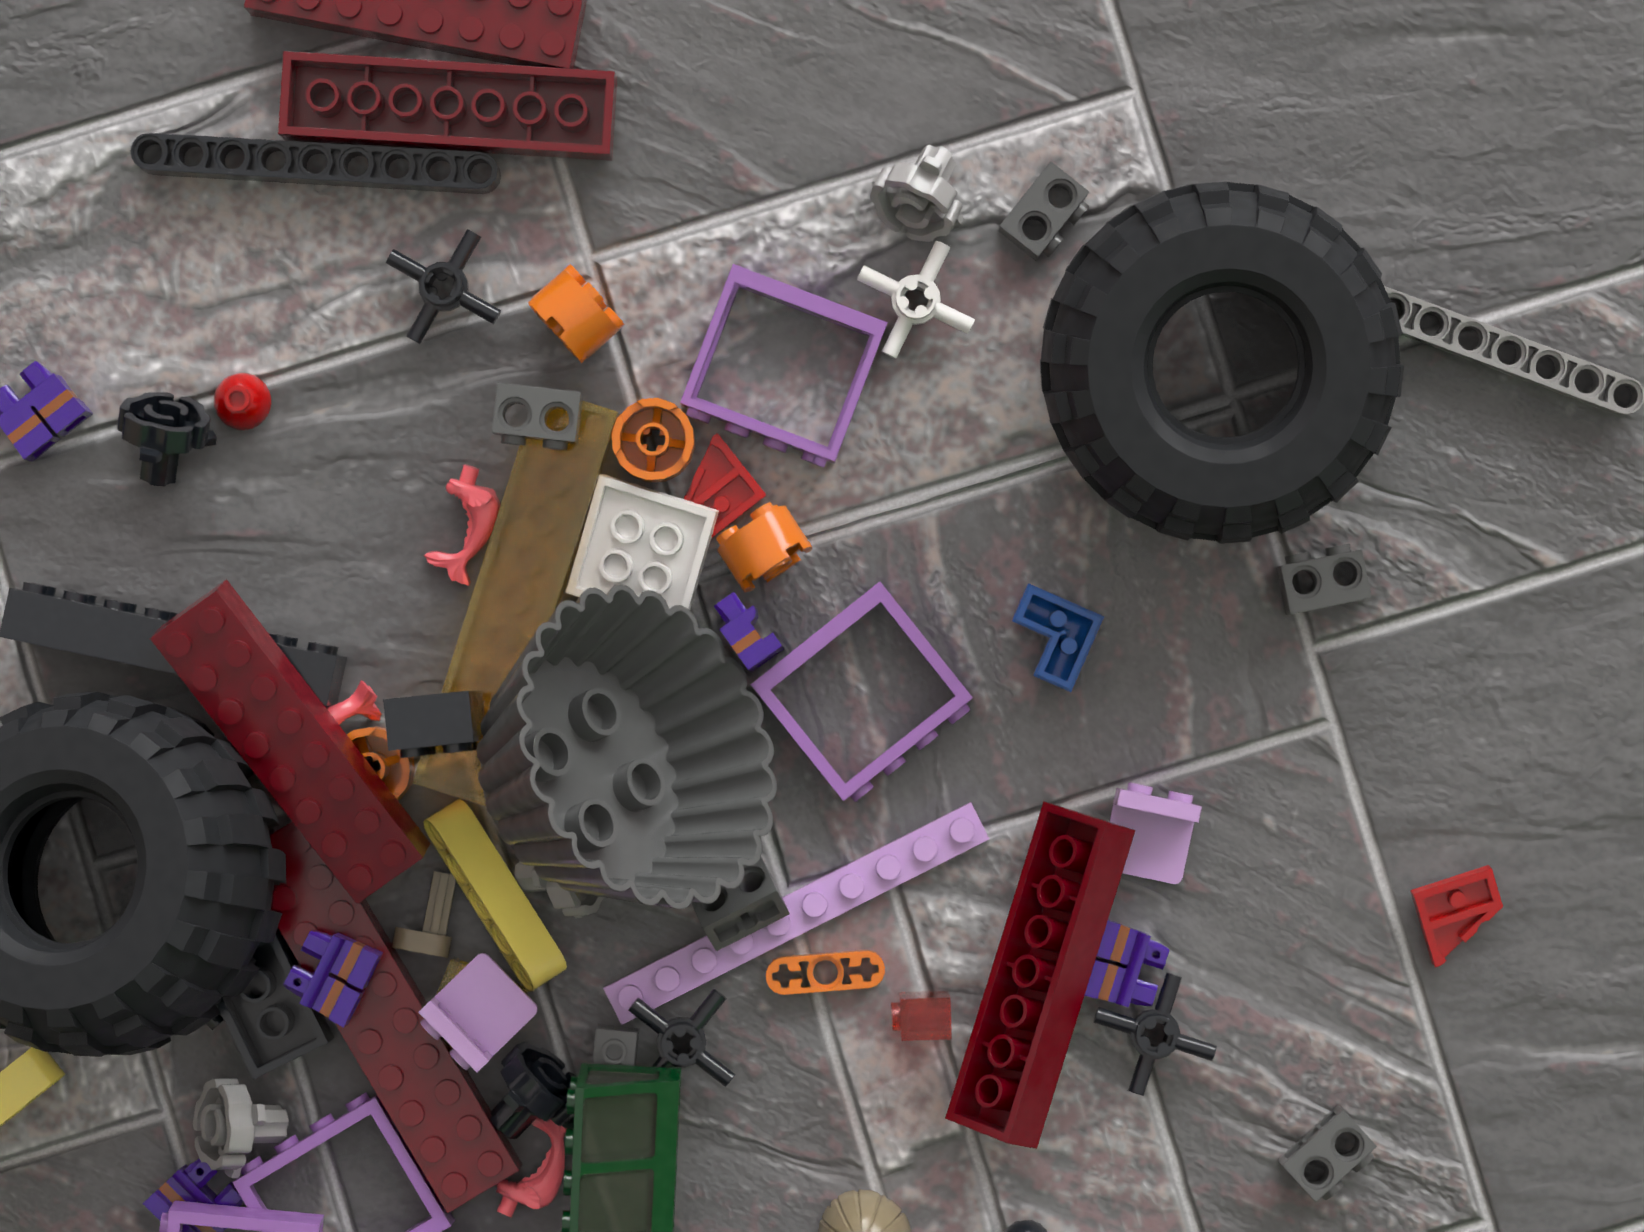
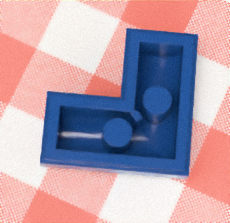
(1069, 631)

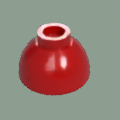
(242, 401)

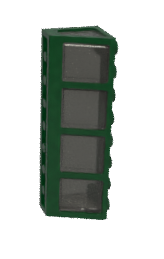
(622, 1149)

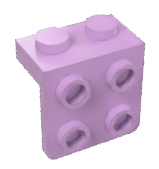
(1161, 831)
(478, 1012)

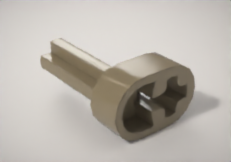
(436, 920)

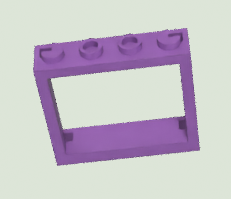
(802, 301)
(919, 736)
(327, 1128)
(238, 1218)

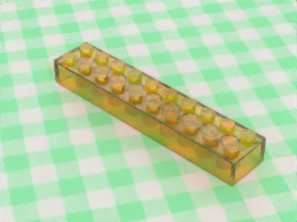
(521, 575)

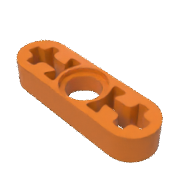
(856, 978)

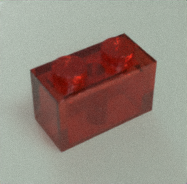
(922, 1015)

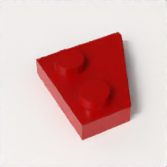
(723, 485)
(1455, 909)

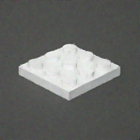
(642, 542)

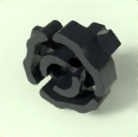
(163, 432)
(535, 1091)

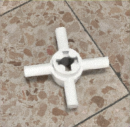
(923, 282)

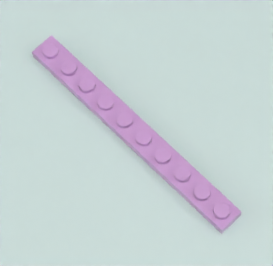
(807, 909)

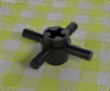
(441, 270)
(1148, 1019)
(679, 1026)

